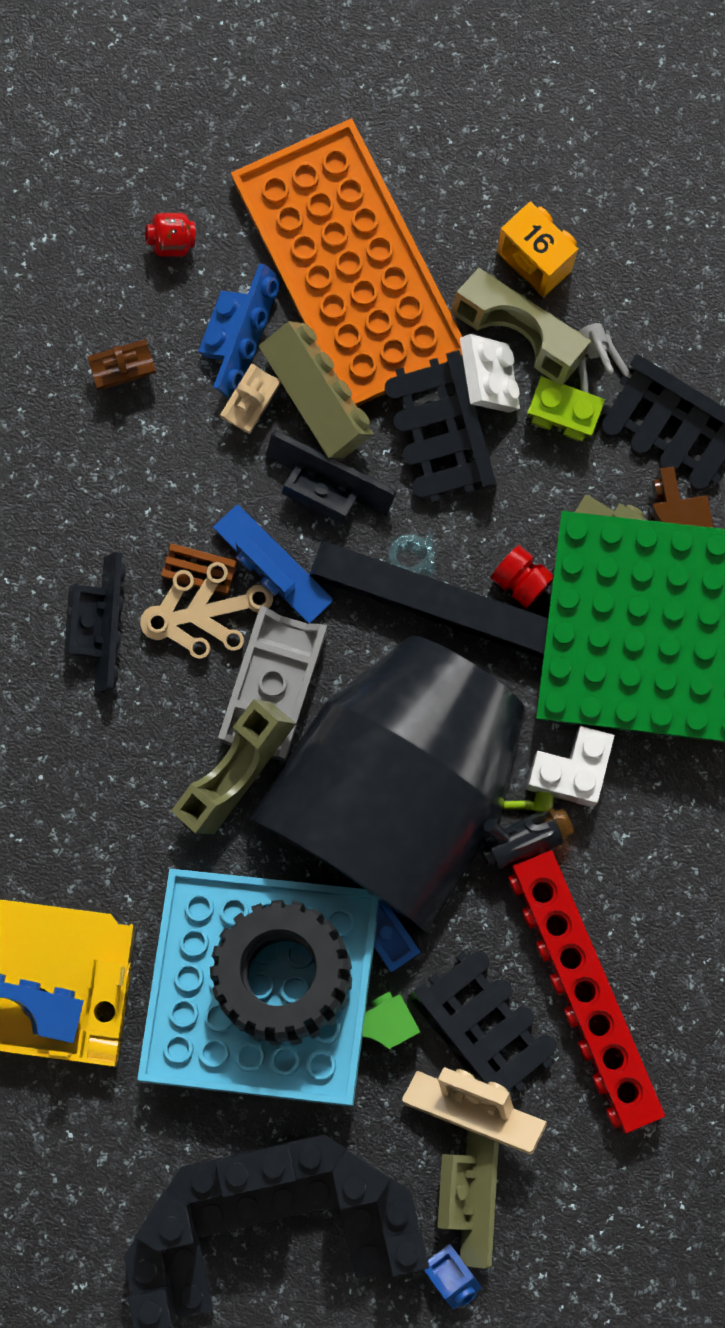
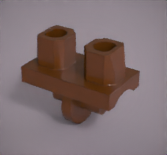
(121, 364)

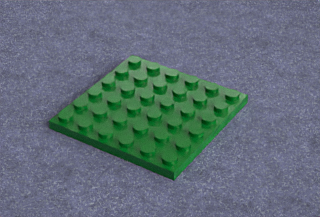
(636, 627)

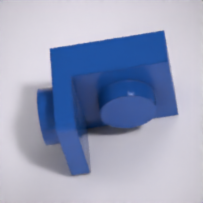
(452, 1277)

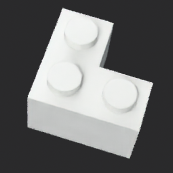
(574, 778)

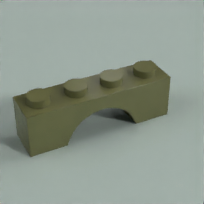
(488, 302)
(214, 796)

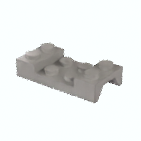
(275, 670)

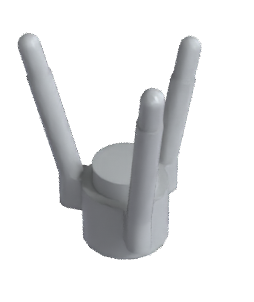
(599, 346)

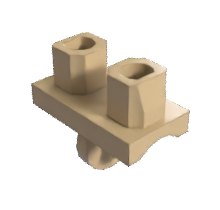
(250, 399)

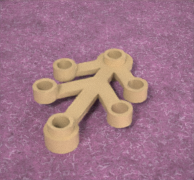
(199, 612)

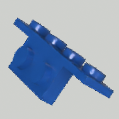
(238, 327)
(276, 567)

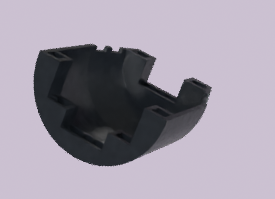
(400, 777)

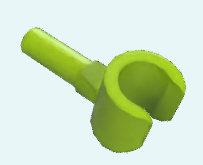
(542, 802)

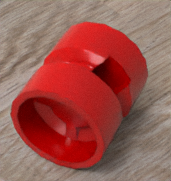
(522, 577)

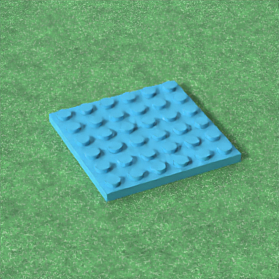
(194, 1041)

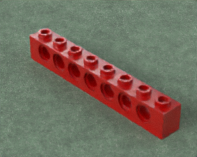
(645, 1105)

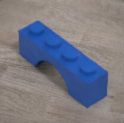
(50, 1014)

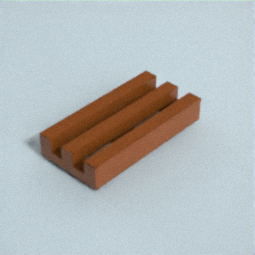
(201, 556)

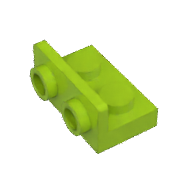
(565, 408)

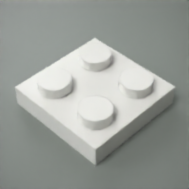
(490, 373)

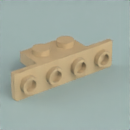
(475, 1107)

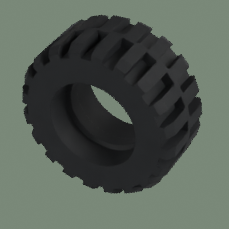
(253, 934)

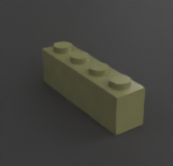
(316, 389)

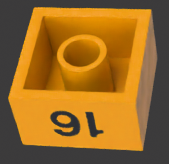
(537, 248)

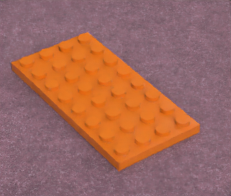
(348, 259)

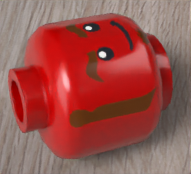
(170, 234)

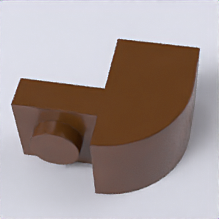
(673, 509)

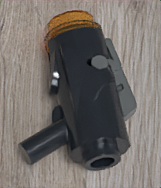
(525, 838)

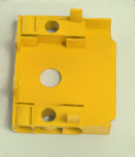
(69, 952)

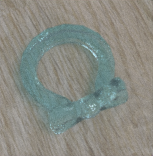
(426, 543)

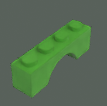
(389, 1021)

